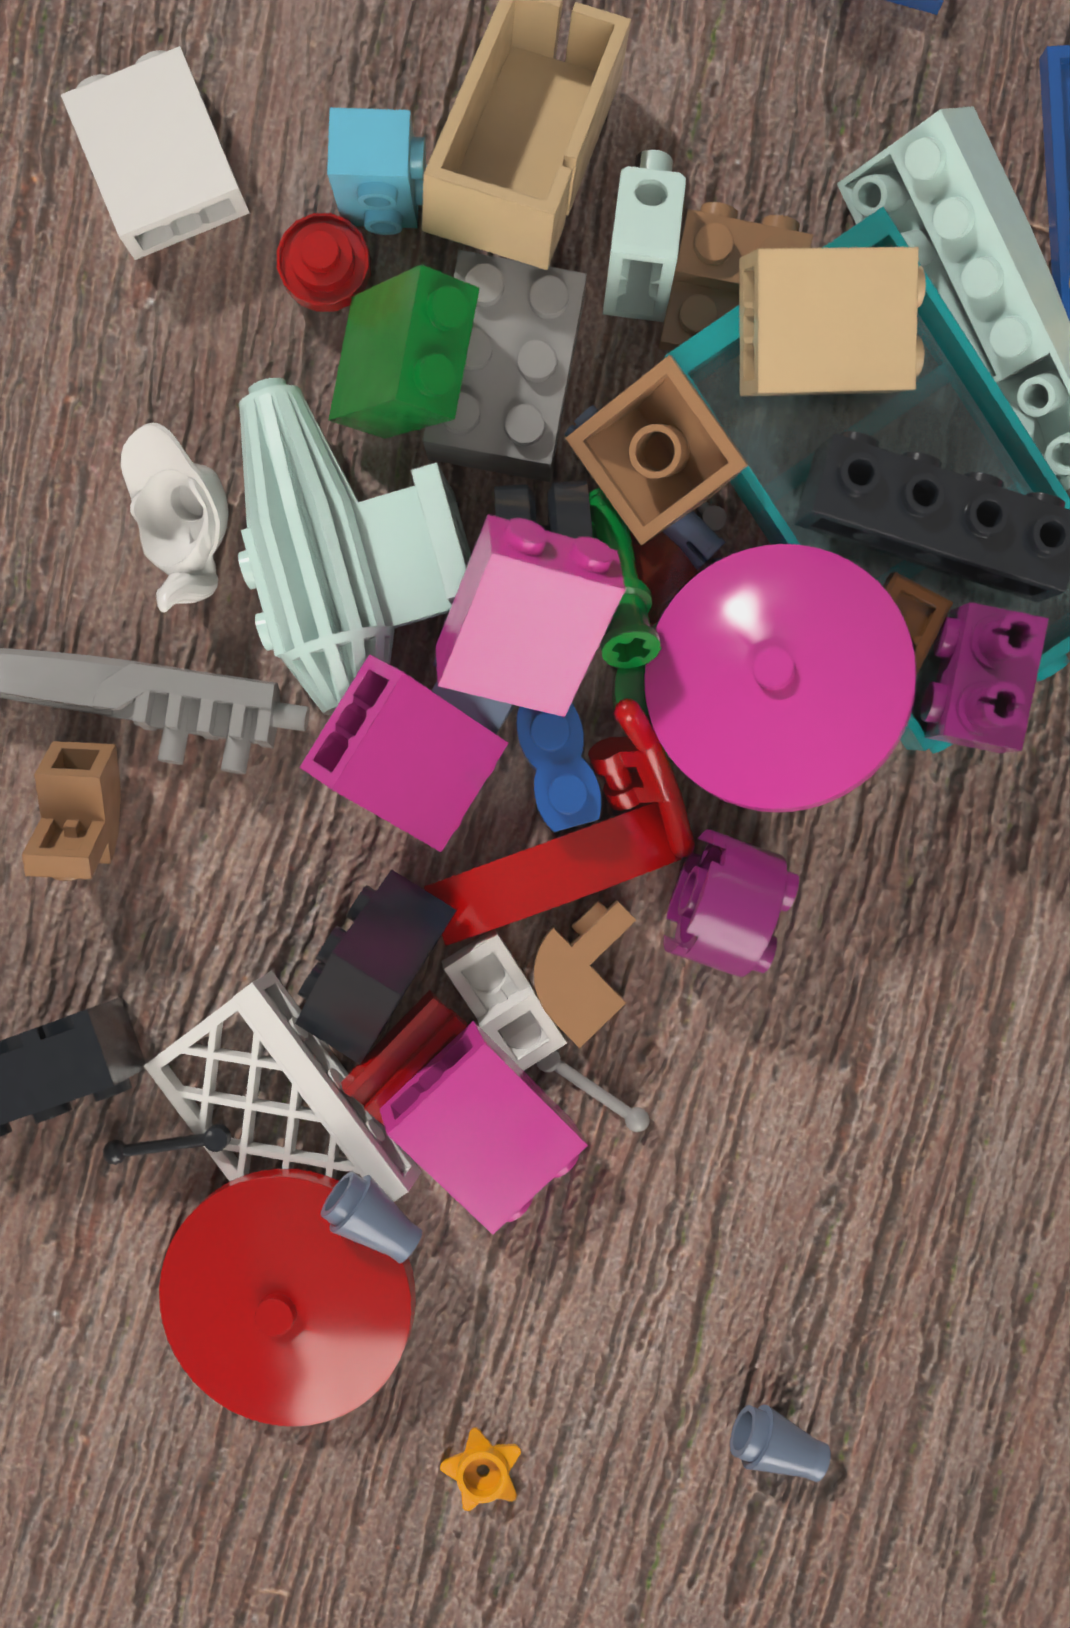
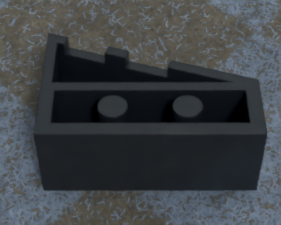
(67, 1061)

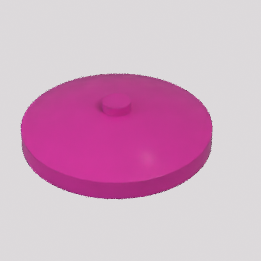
(781, 678)

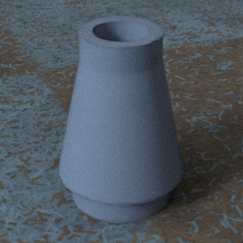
(370, 1217)
(776, 1445)

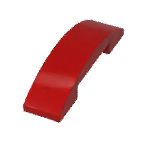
(554, 873)

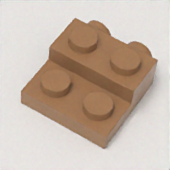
(708, 265)

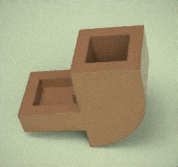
(78, 811)
(568, 984)

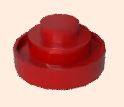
(323, 262)

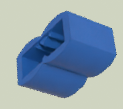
(563, 781)

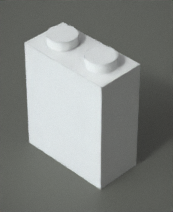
(154, 152)

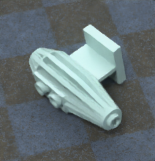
(333, 567)

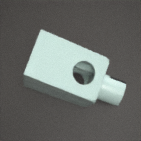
(645, 238)

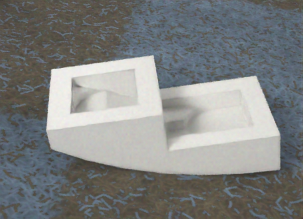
(503, 1000)

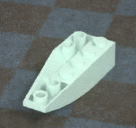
(983, 260)

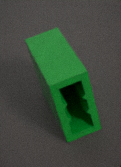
(404, 353)

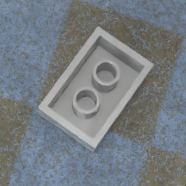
(513, 368)

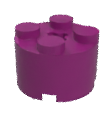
(730, 905)

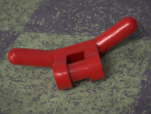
(654, 777)

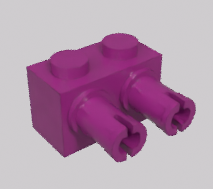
(984, 677)

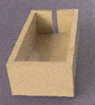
(524, 129)

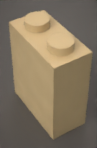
(830, 321)

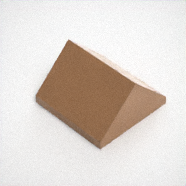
(657, 451)

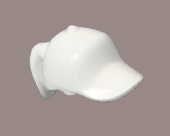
(177, 512)

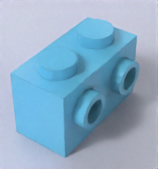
(376, 168)

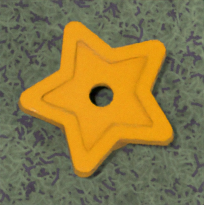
(477, 1487)

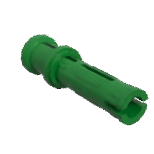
(628, 638)

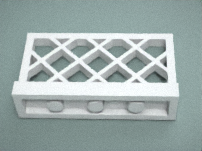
(314, 1077)

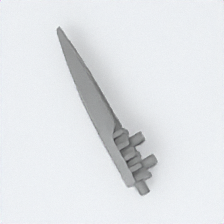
(155, 699)

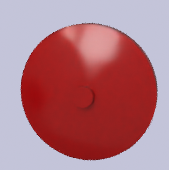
(280, 1308)

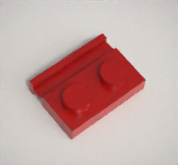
(403, 1053)

